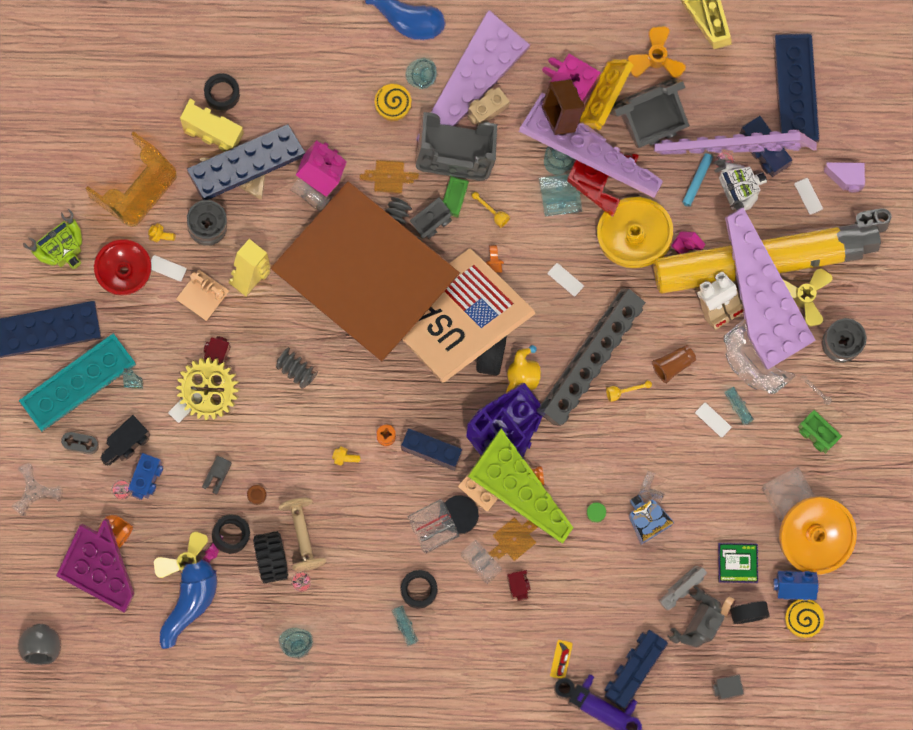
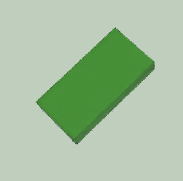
(455, 194)

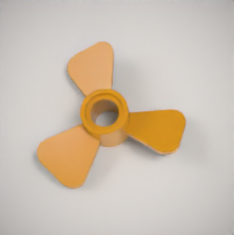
(641, 63)

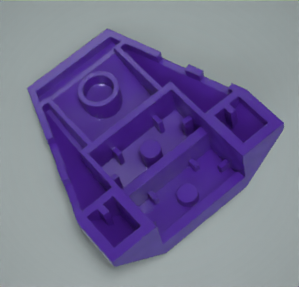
(513, 414)

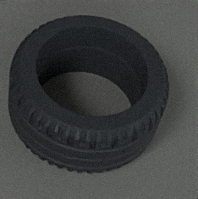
(491, 360)

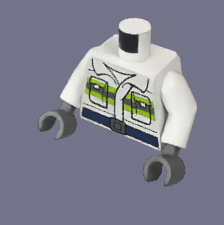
(739, 184)

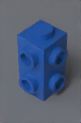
(144, 477)
(796, 585)

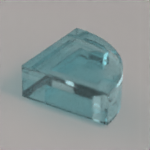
(131, 380)

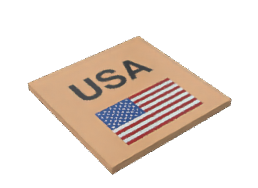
(466, 318)

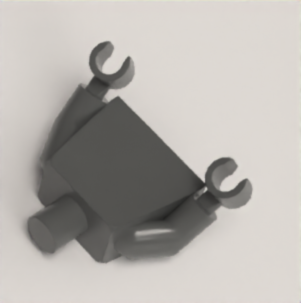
(704, 622)

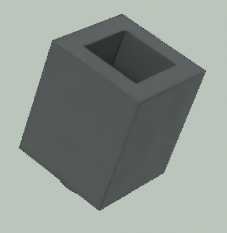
(728, 687)

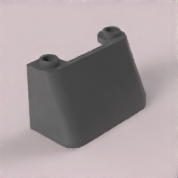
(456, 149)

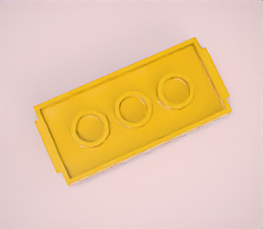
(605, 93)

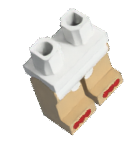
(720, 301)

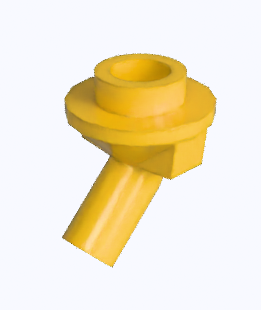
(156, 233)
(340, 456)

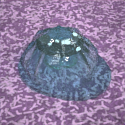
(421, 73)
(557, 162)
(296, 642)

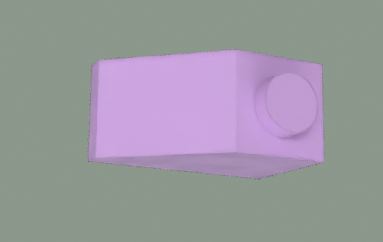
(847, 175)

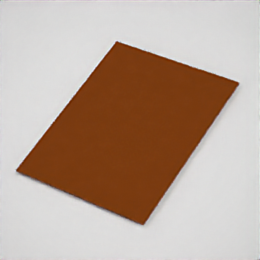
(365, 271)

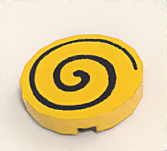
(393, 102)
(804, 618)

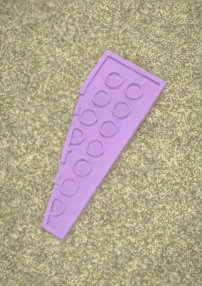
(769, 310)

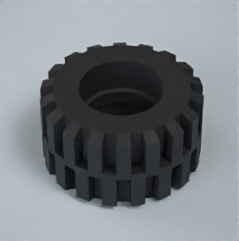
(270, 557)

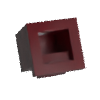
(519, 585)

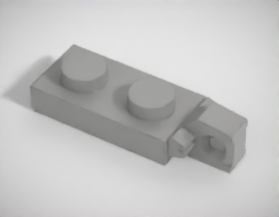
(682, 587)

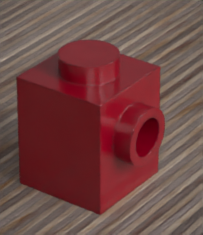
(217, 348)

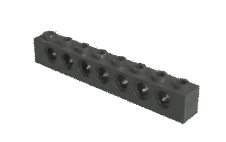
(549, 408)

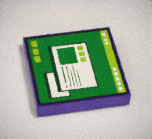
(737, 563)

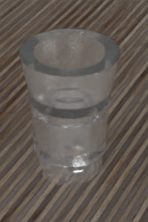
(311, 195)

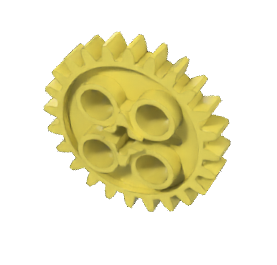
(207, 371)

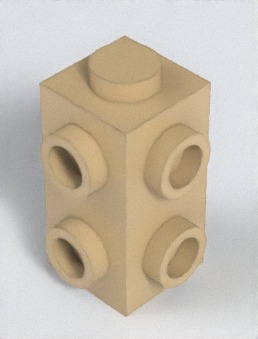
(487, 107)

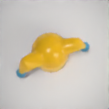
(524, 370)

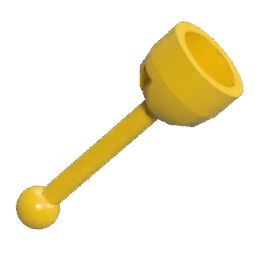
(500, 218)
(614, 393)

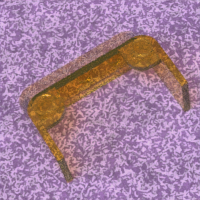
(144, 192)

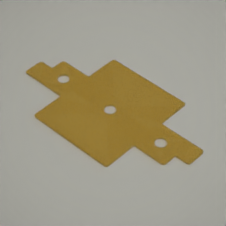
(385, 184)
(505, 539)

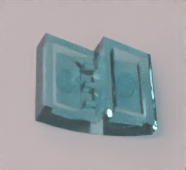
(559, 196)

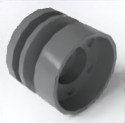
(199, 215)
(846, 330)

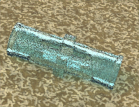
(738, 406)
(405, 626)

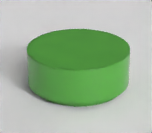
(596, 512)

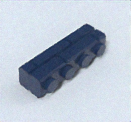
(636, 669)

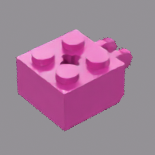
(574, 69)
(321, 167)

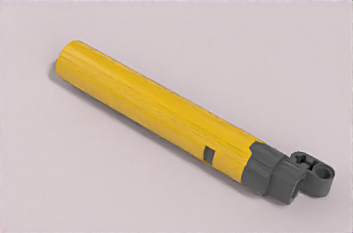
(787, 253)

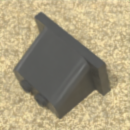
(653, 113)

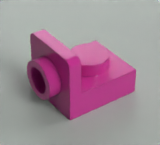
(687, 241)

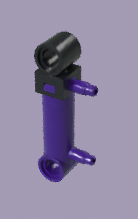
(596, 707)

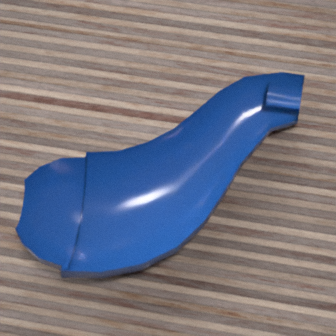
(411, 20)
(195, 596)

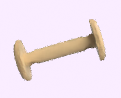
(302, 534)

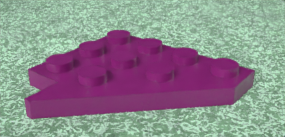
(97, 566)

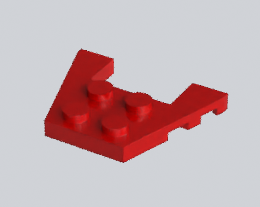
(591, 184)

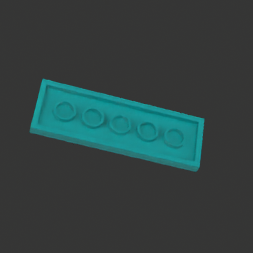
(77, 382)

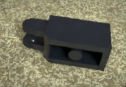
(124, 441)

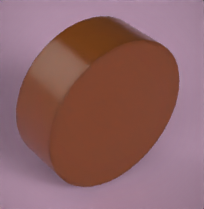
(256, 494)

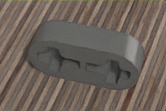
(80, 438)

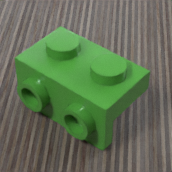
(819, 432)

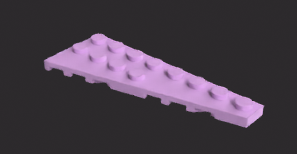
(484, 62)
(755, 143)
(591, 150)

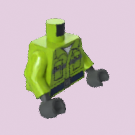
(59, 245)

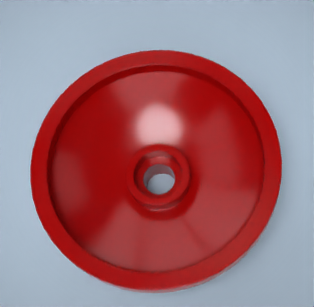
(121, 255)

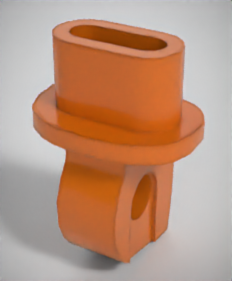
(494, 263)

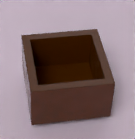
(562, 107)

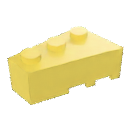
(710, 20)
(210, 127)
(251, 267)

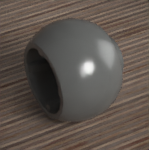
(39, 645)

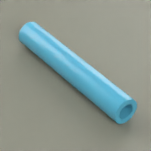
(697, 180)

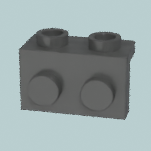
(432, 217)

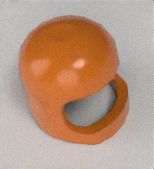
(120, 528)

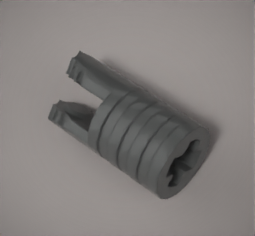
(218, 470)

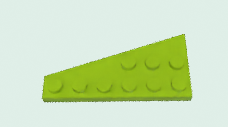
(513, 482)

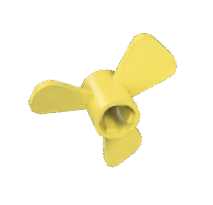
(819, 280)
(166, 567)

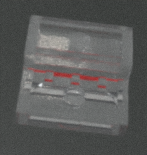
(433, 526)

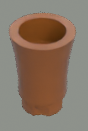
(673, 363)

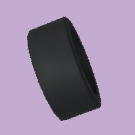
(221, 78)
(235, 520)
(419, 574)
(749, 612)

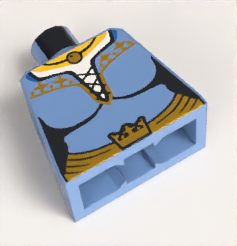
(648, 519)

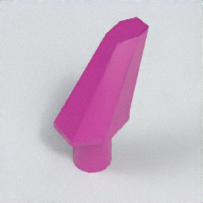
(211, 552)

